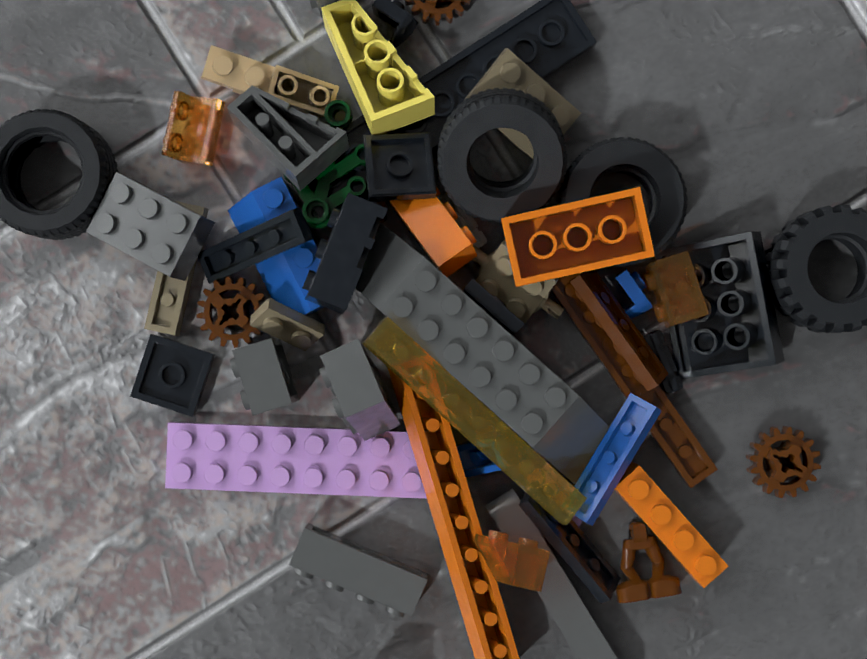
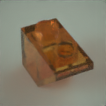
(514, 563)

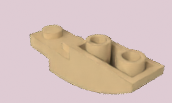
(295, 88)

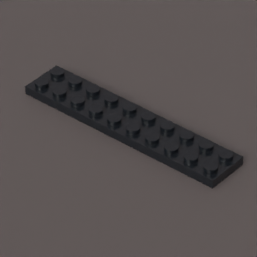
(541, 37)

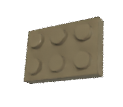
(513, 73)

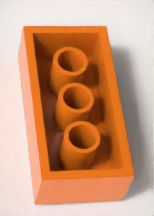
(577, 237)

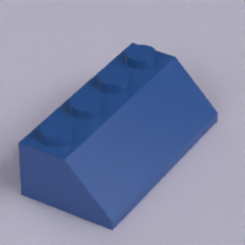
(287, 271)

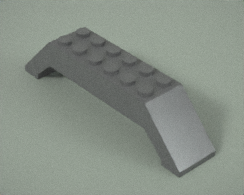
(481, 354)

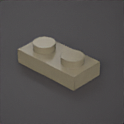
(287, 324)

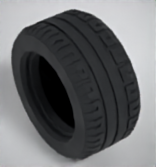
(98, 167)

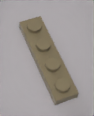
(170, 296)

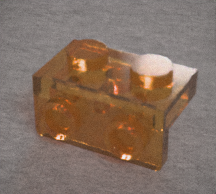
(193, 129)

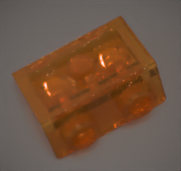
(675, 290)

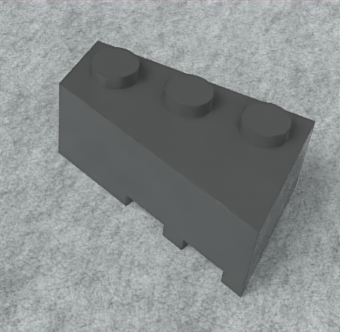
(287, 137)

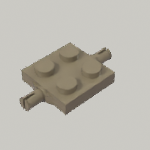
(497, 278)

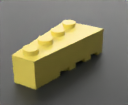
(378, 77)

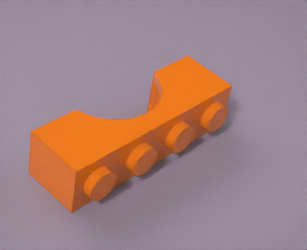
(670, 525)

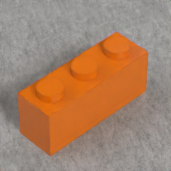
(437, 232)

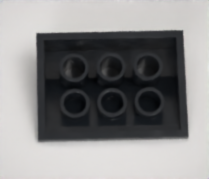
(742, 315)

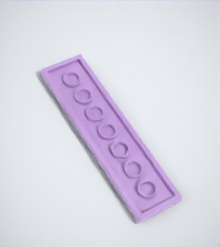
(290, 460)

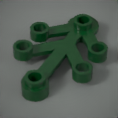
(331, 174)

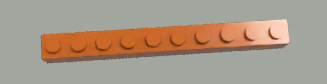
(456, 525)

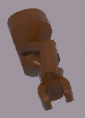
(640, 589)

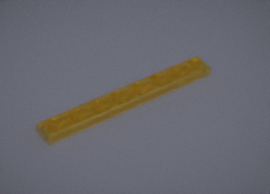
(474, 420)

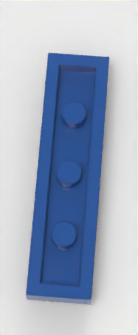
(614, 455)

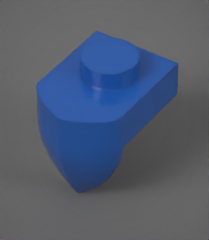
(633, 286)

